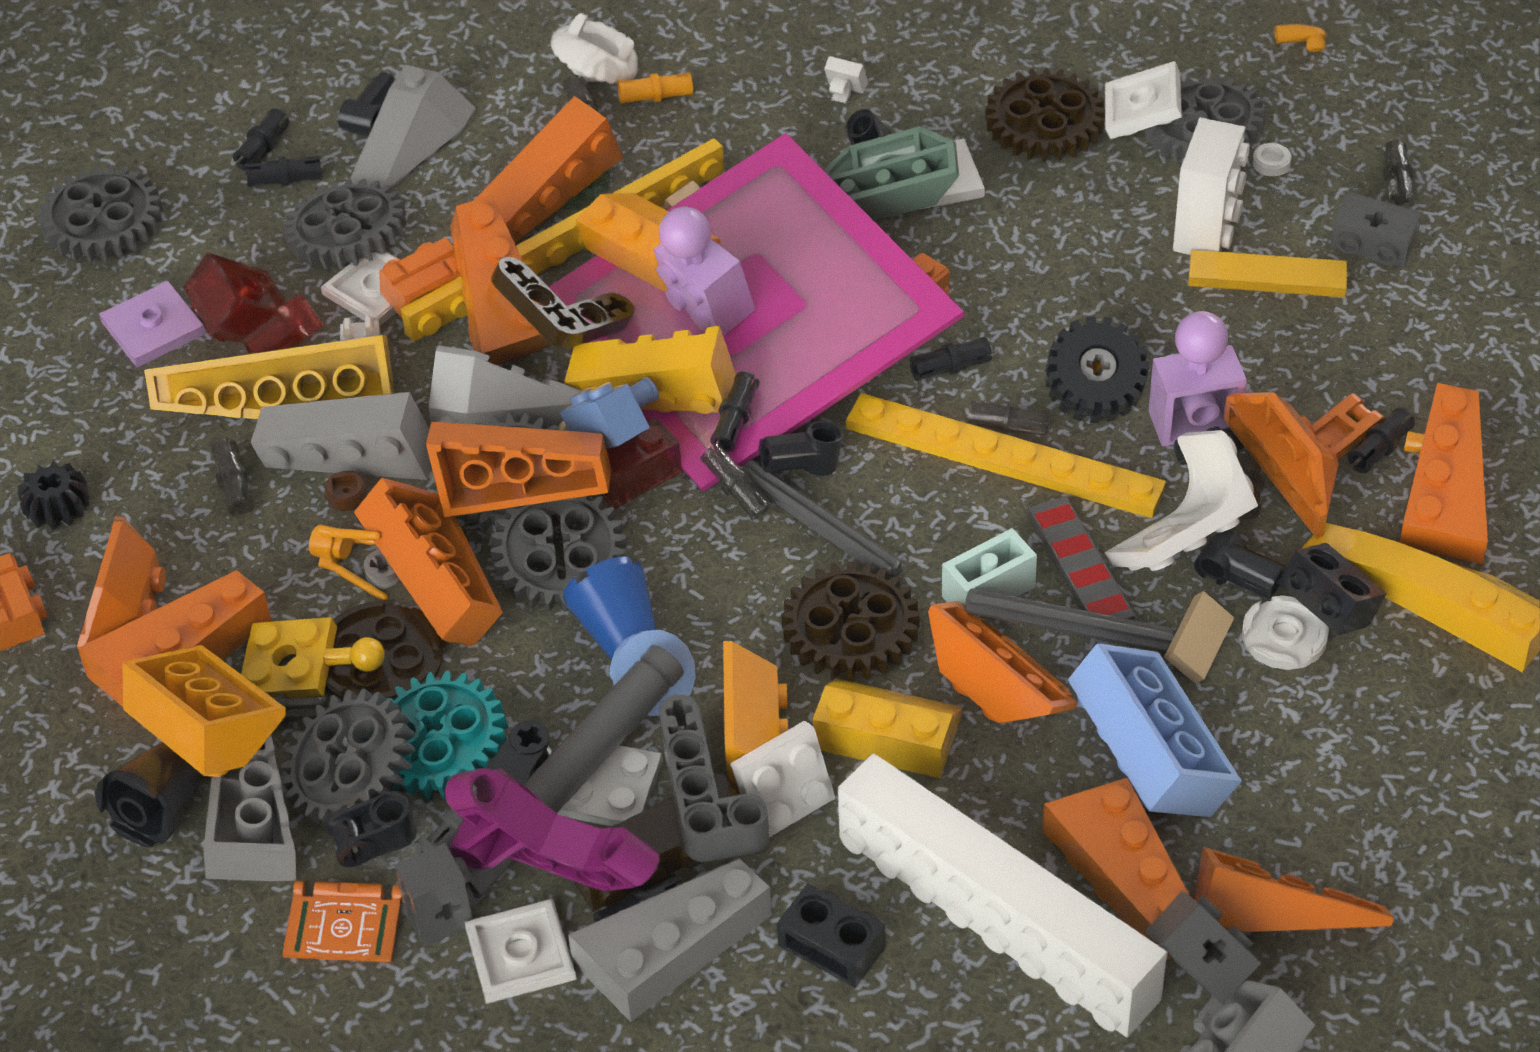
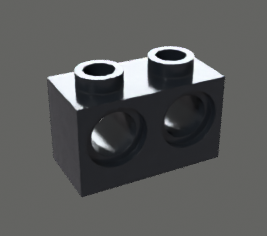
(1332, 588)
(826, 942)

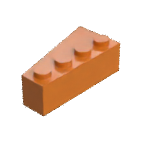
(513, 466)
(1448, 487)
(1115, 850)

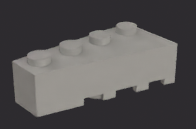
(355, 434)
(249, 824)
(670, 937)

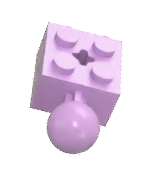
(701, 272)
(1193, 386)

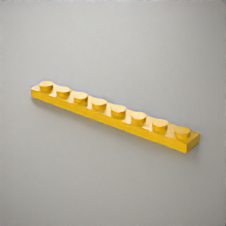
(1006, 455)

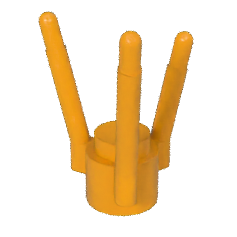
(334, 544)

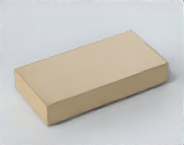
(1199, 637)

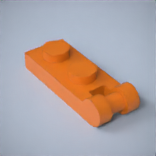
(1340, 430)

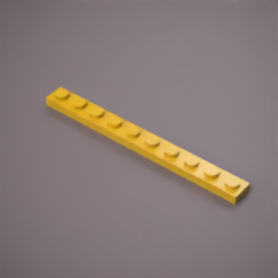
(564, 239)

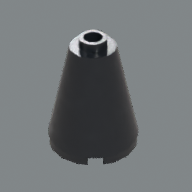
(148, 795)

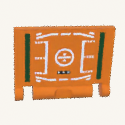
(342, 922)

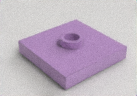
(152, 324)

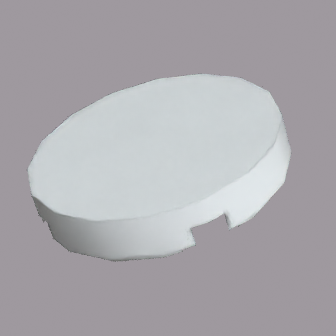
(1284, 644)

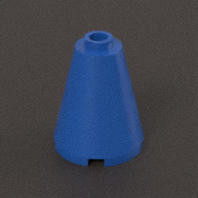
(611, 602)

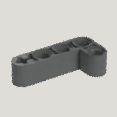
(693, 774)

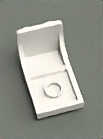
(1213, 502)

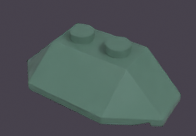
(896, 172)

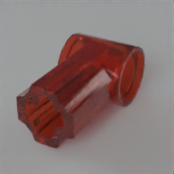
(288, 326)

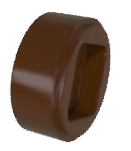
(345, 490)

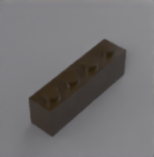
(662, 832)

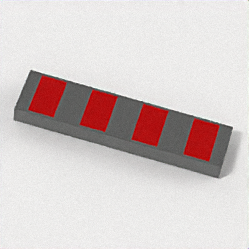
(1078, 559)

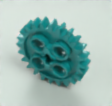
(439, 717)

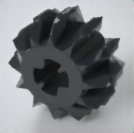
(53, 494)

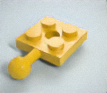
(313, 644)

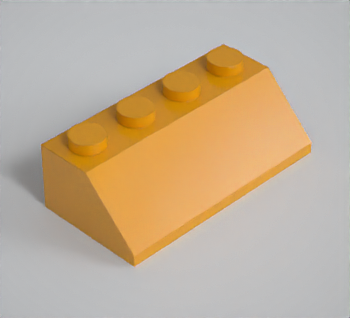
(200, 708)

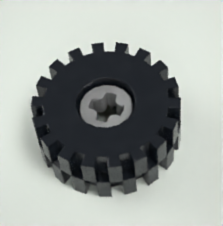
(1091, 394)

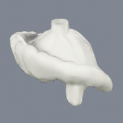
(595, 51)

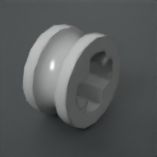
(371, 567)

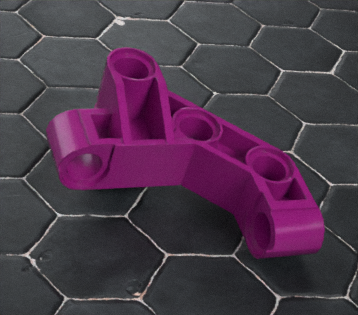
(515, 824)

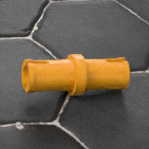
(655, 88)

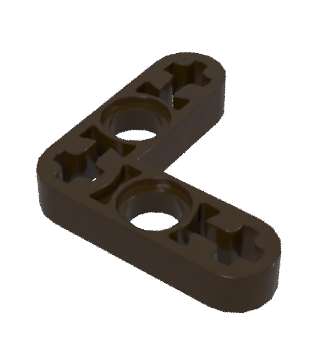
(554, 320)

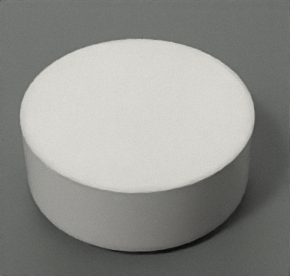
(1271, 159)

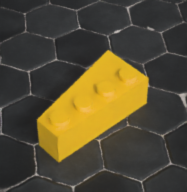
(686, 369)

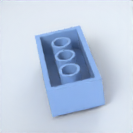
(1153, 731)

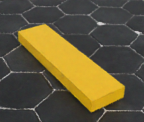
(1268, 273)

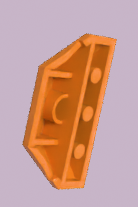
(1286, 452)
(124, 584)
(993, 668)

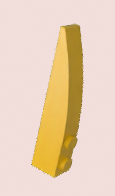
(280, 377)
(1446, 594)

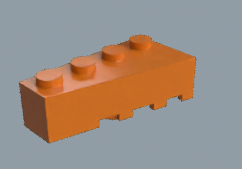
(554, 167)
(494, 323)
(431, 559)
(211, 616)

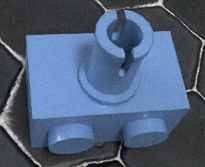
(611, 411)

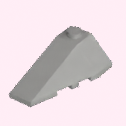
(413, 123)
(473, 390)
(1252, 1021)

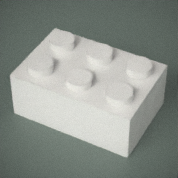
(1210, 187)

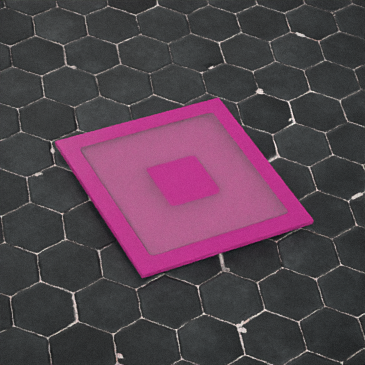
(825, 290)

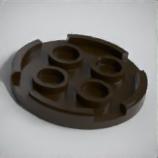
(408, 642)

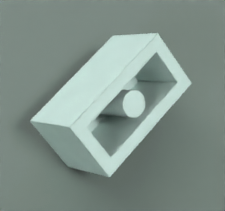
(996, 566)

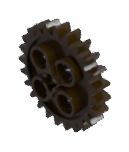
(1045, 114)
(876, 618)

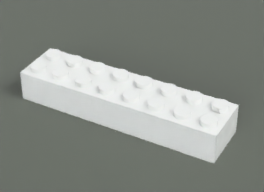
(1001, 896)

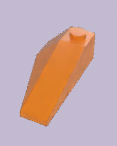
(1261, 903)

